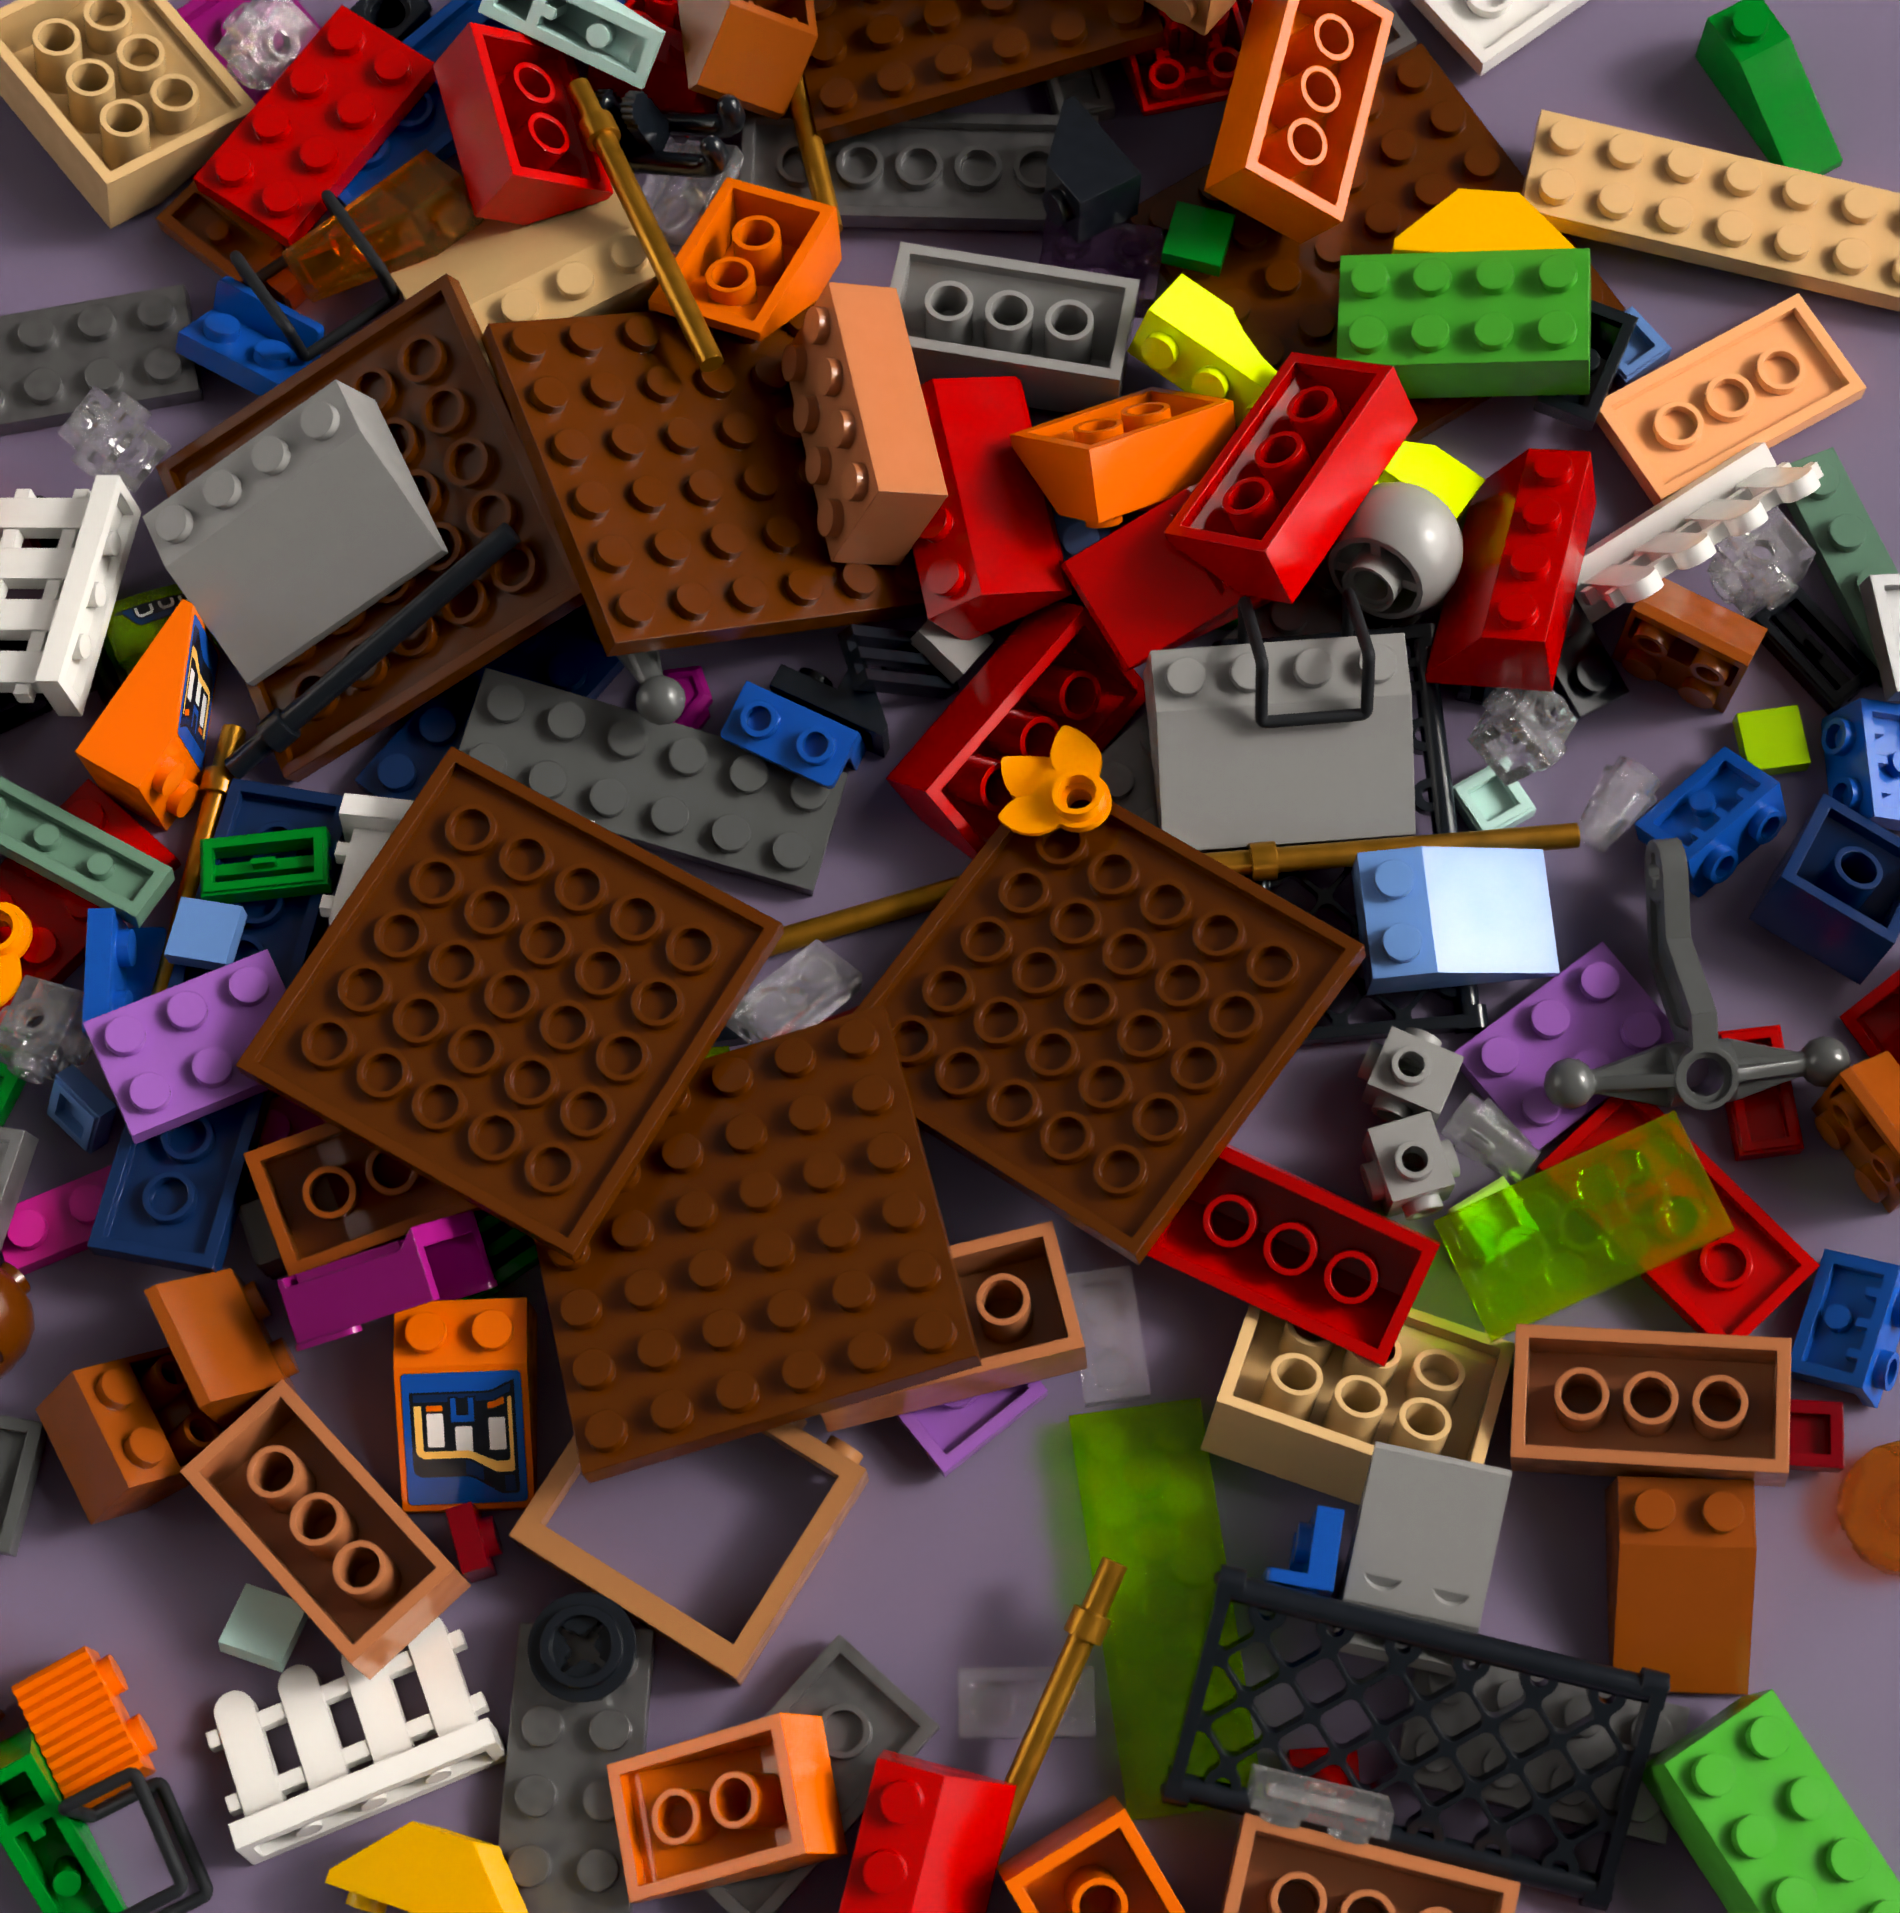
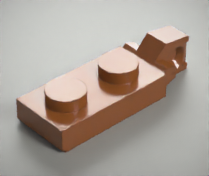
(214, 232)

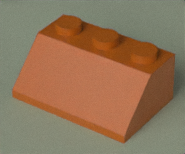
(1125, 452)

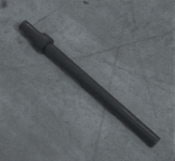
(282, 727)

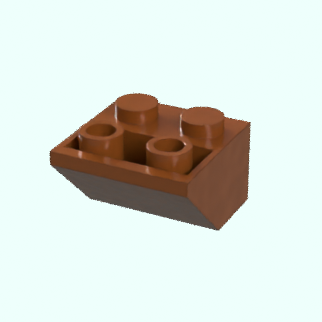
(748, 49)
(1689, 645)
(1863, 1120)
(126, 1432)

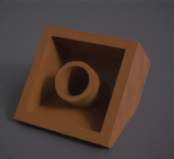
(221, 1341)

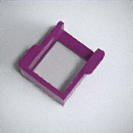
(431, 1264)

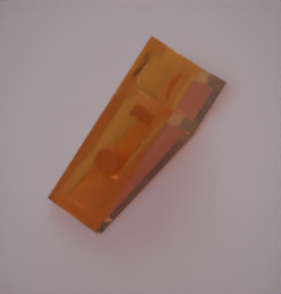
(403, 218)

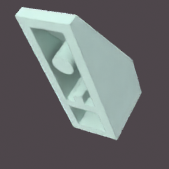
(589, 30)

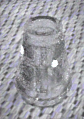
(1617, 802)
(1490, 1138)

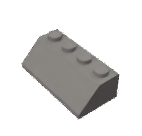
(1023, 319)

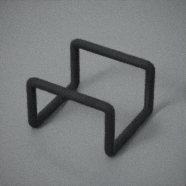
(256, 281)
(1351, 617)
(142, 1791)

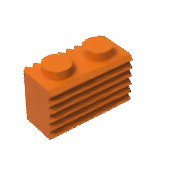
(84, 1723)

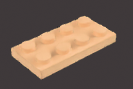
(1725, 395)

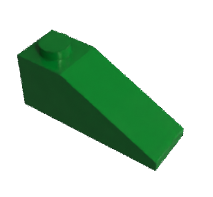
(1767, 86)
(49, 1849)

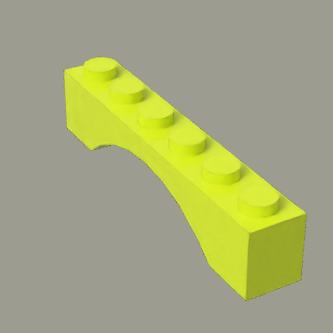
(1205, 352)

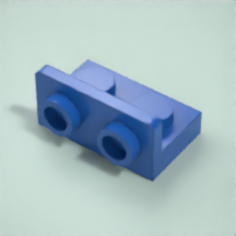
(244, 341)
(792, 736)
(1864, 759)
(1718, 817)
(118, 962)
(1850, 1327)
(1312, 1554)

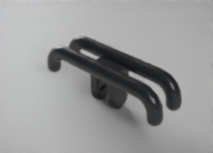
(647, 130)

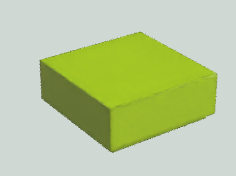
(1773, 739)

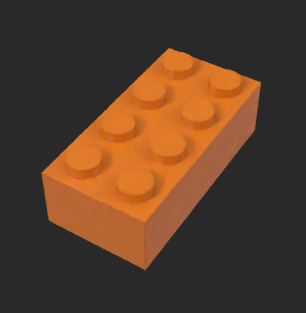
(1299, 112)

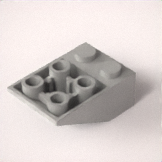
(1424, 1544)

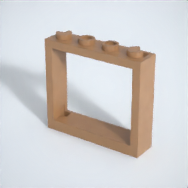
(729, 1659)

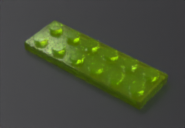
(1156, 1511)

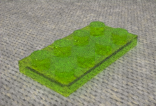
(1583, 1226)

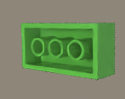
(1471, 320)
(1768, 1817)

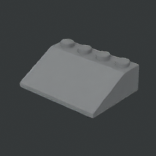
(297, 531)
(1239, 784)

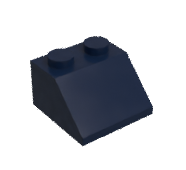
(1836, 890)

